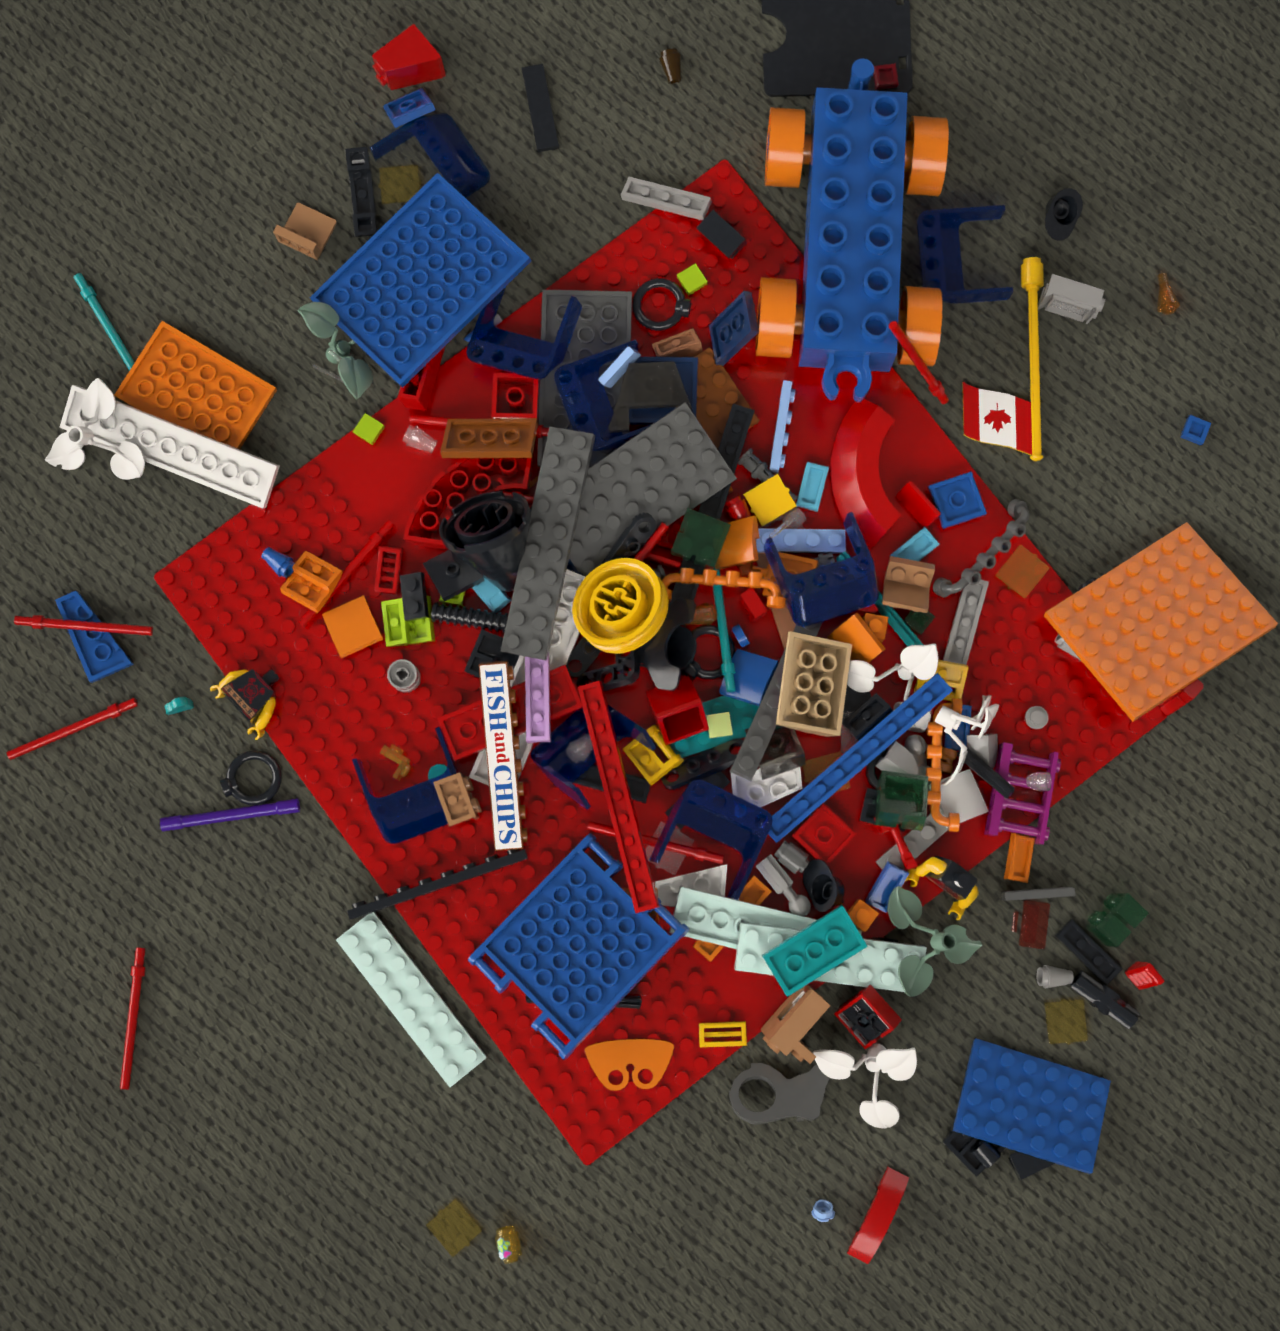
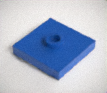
(409, 107)
(957, 500)

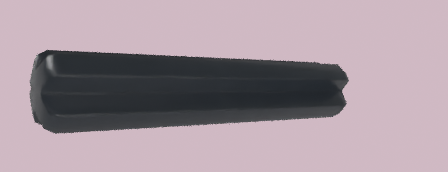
(988, 774)

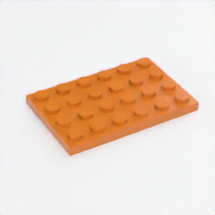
(195, 388)

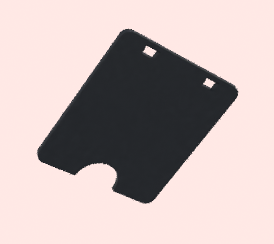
(829, 38)

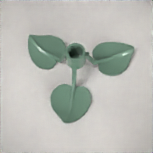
(321, 322)
(913, 973)

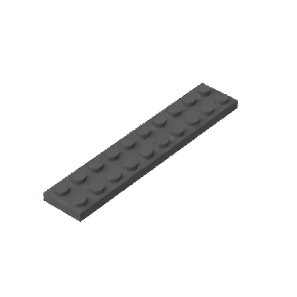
(548, 543)

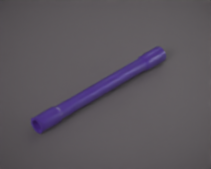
(181, 822)

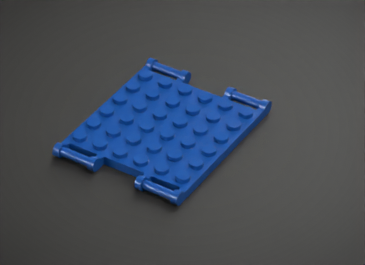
(577, 945)

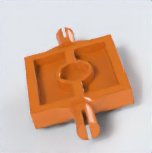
(791, 563)

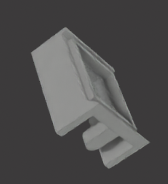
(1071, 299)

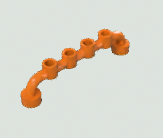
(731, 579)
(935, 753)

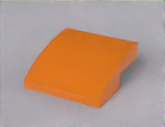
(739, 544)
(311, 581)
(352, 626)
(864, 642)

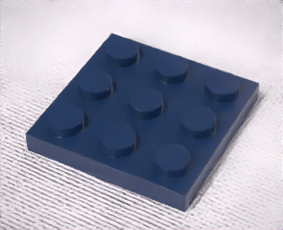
(688, 373)

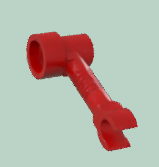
(906, 856)

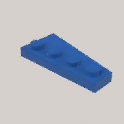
(96, 650)

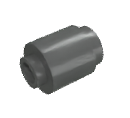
(792, 857)

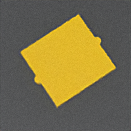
(770, 500)

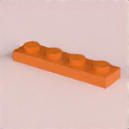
(754, 893)

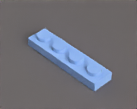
(783, 418)
(804, 540)

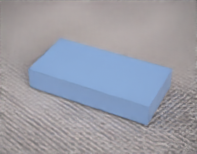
(619, 367)

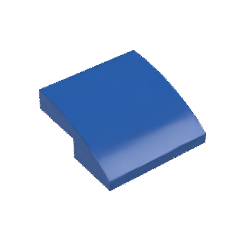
(751, 677)

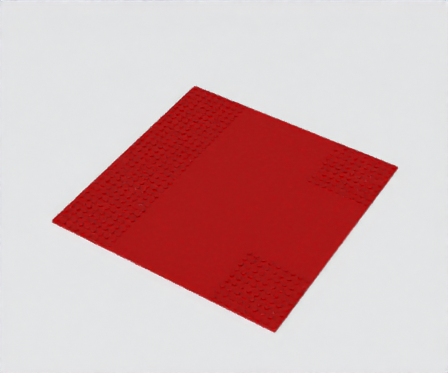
(349, 710)

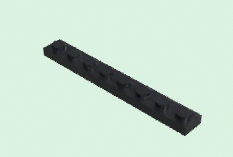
(427, 885)

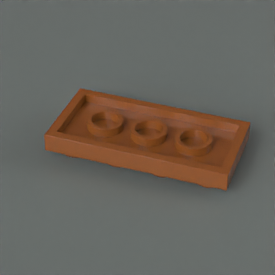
(489, 438)

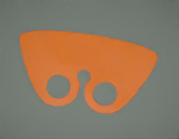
(641, 1053)

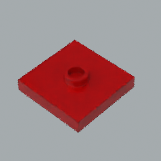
(824, 834)

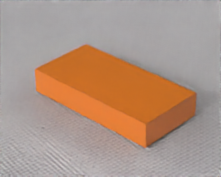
(1019, 858)

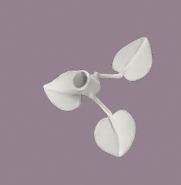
(67, 451)
(915, 661)
(952, 720)
(898, 1063)

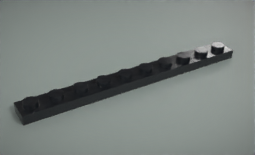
(730, 449)

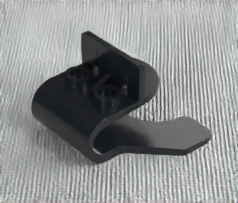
(671, 647)

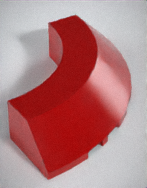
(856, 470)
(458, 483)

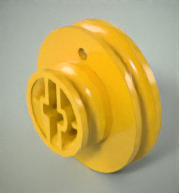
(620, 605)

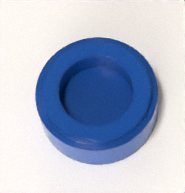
(739, 634)

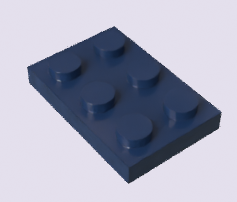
(733, 328)

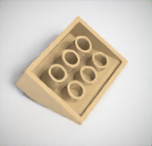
(813, 684)

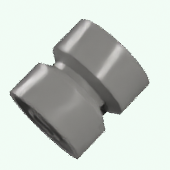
(404, 675)

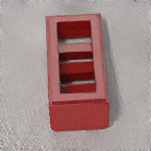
(396, 570)
(1144, 975)

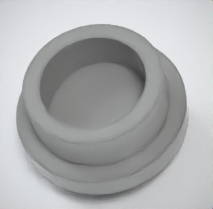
(1036, 717)

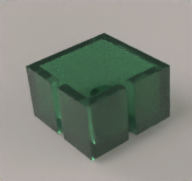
(701, 537)
(901, 800)
(1111, 921)

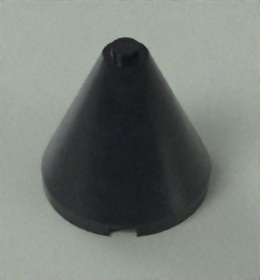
(489, 535)

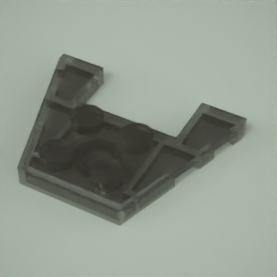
(647, 387)

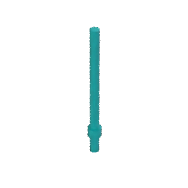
(89, 295)
(727, 667)

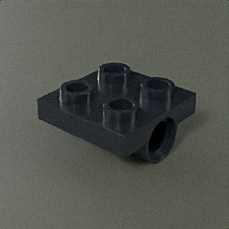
(972, 1151)

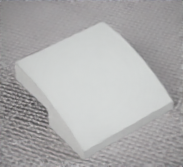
(962, 797)

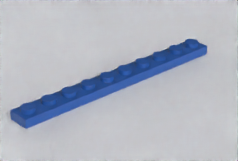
(858, 756)

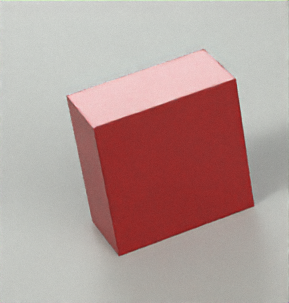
(753, 604)

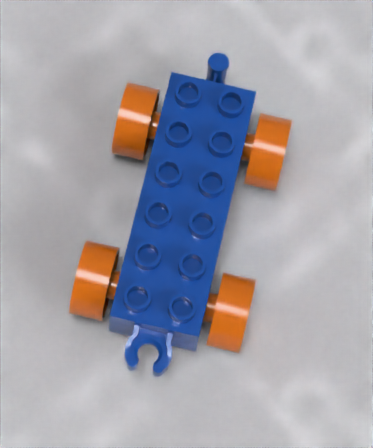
(853, 232)

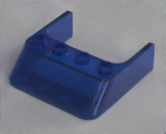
(446, 149)
(942, 254)
(516, 351)
(587, 399)
(830, 588)
(557, 765)
(411, 809)
(723, 819)

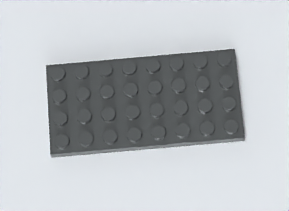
(601, 326)
(653, 473)

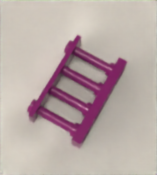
(997, 802)

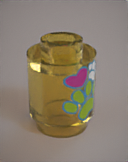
(508, 1244)

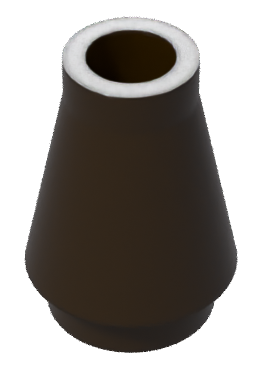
(671, 63)

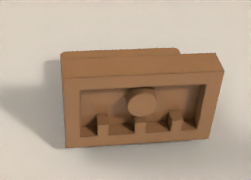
(306, 231)
(907, 584)
(457, 799)

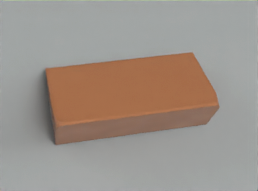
(680, 345)

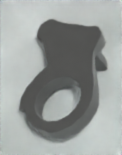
(794, 1097)

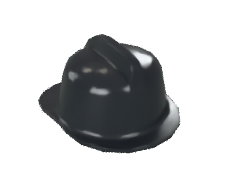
(1062, 213)
(822, 886)

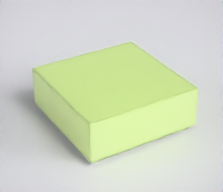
(719, 725)

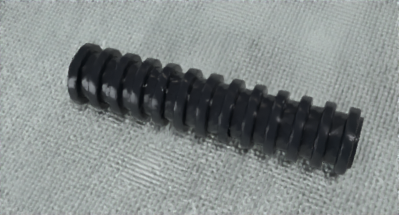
(469, 617)

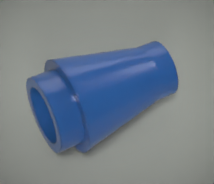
(278, 562)

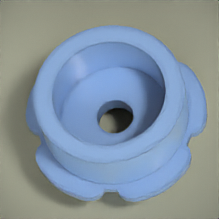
(823, 1211)

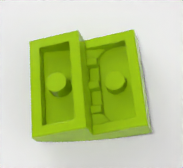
(402, 632)

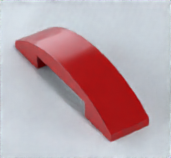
(879, 1216)

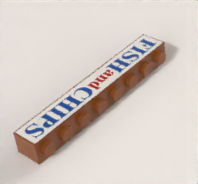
(501, 755)

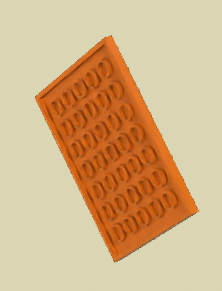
(1160, 621)

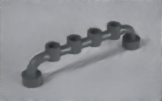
(1017, 509)

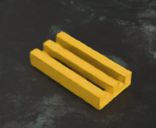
(702, 1034)

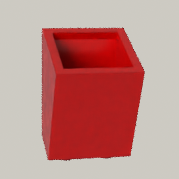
(407, 60)
(678, 711)

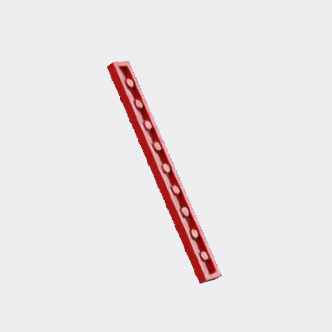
(618, 797)

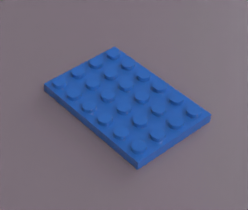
(1032, 1106)

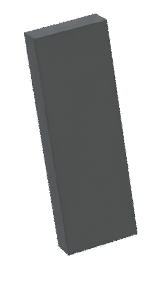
(1037, 893)

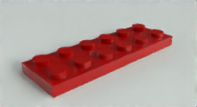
(465, 726)

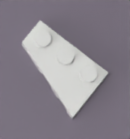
(765, 791)
(708, 880)

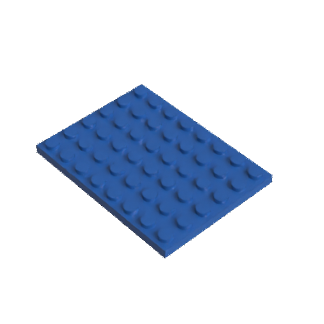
(421, 279)

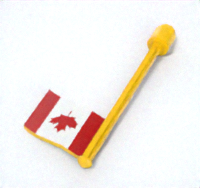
(1001, 417)

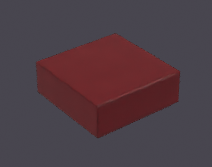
(885, 76)

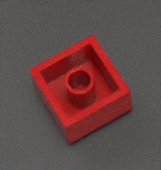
(515, 396)

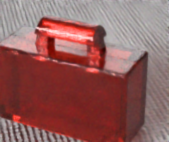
(1033, 924)

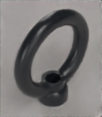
(682, 306)
(694, 669)
(230, 785)

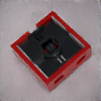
(867, 1016)

